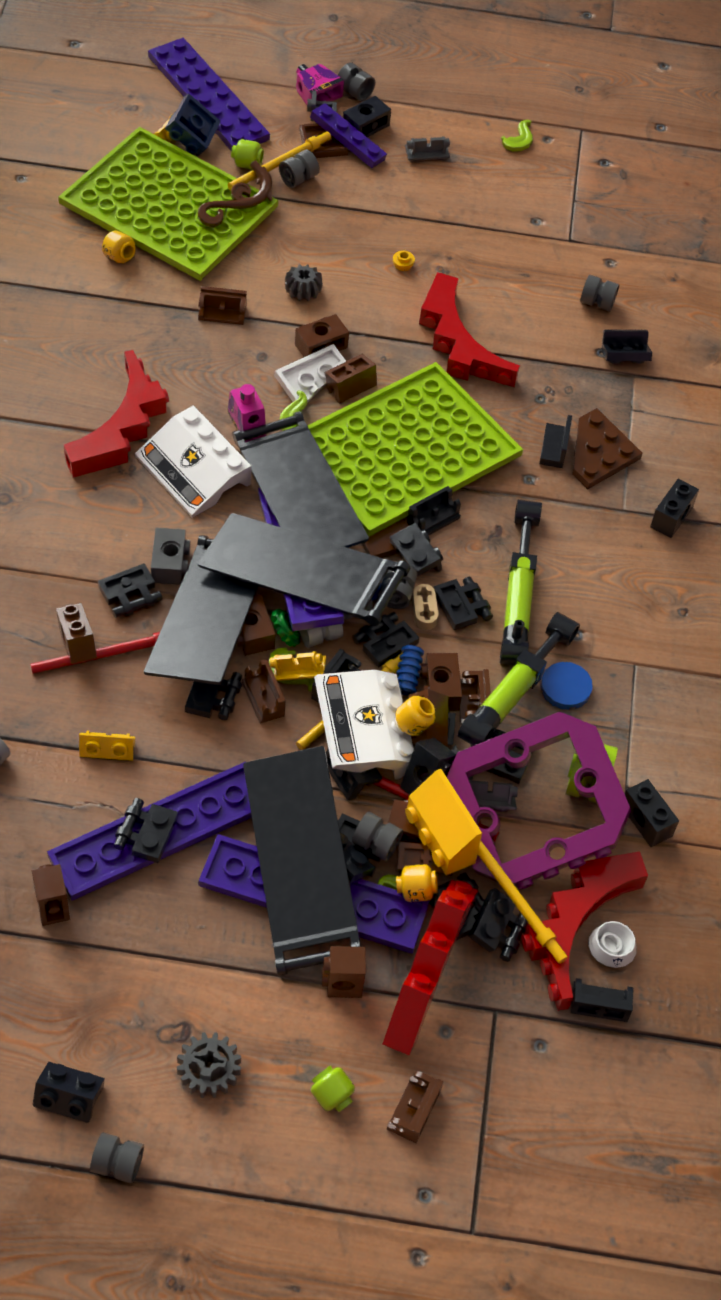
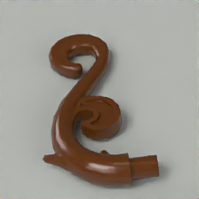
(239, 201)

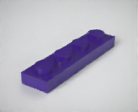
(348, 135)

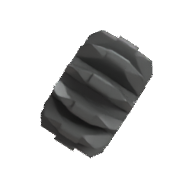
(303, 282)

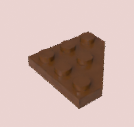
(601, 449)

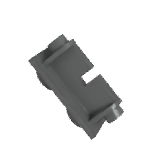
(420, 150)
(500, 798)

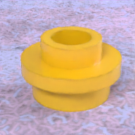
(403, 260)

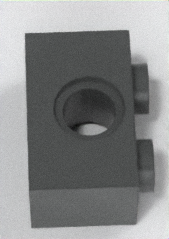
(169, 555)

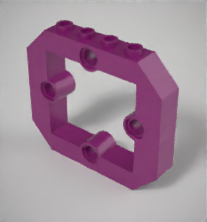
(594, 763)

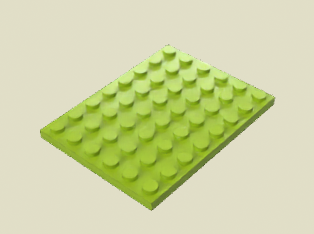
(155, 198)
(410, 445)

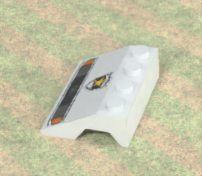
(193, 461)
(362, 722)

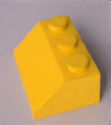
(444, 823)

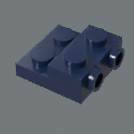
(192, 125)

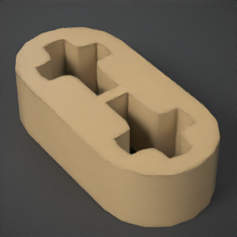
(420, 607)

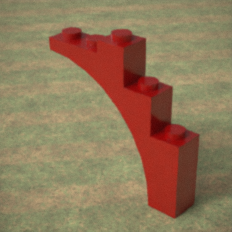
(451, 337)
(110, 442)
(569, 909)
(428, 966)

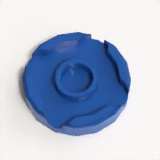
(566, 685)

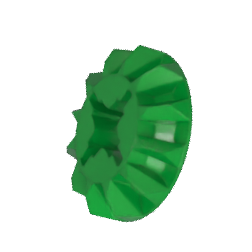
(283, 627)

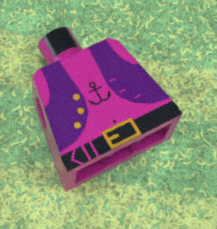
(319, 79)
(246, 405)

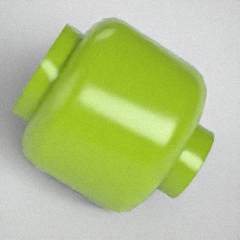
(246, 152)
(332, 1089)

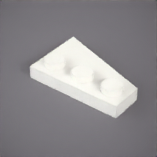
(308, 373)

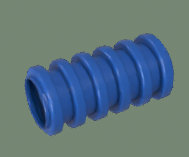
(409, 669)

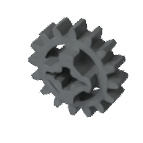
(219, 1068)

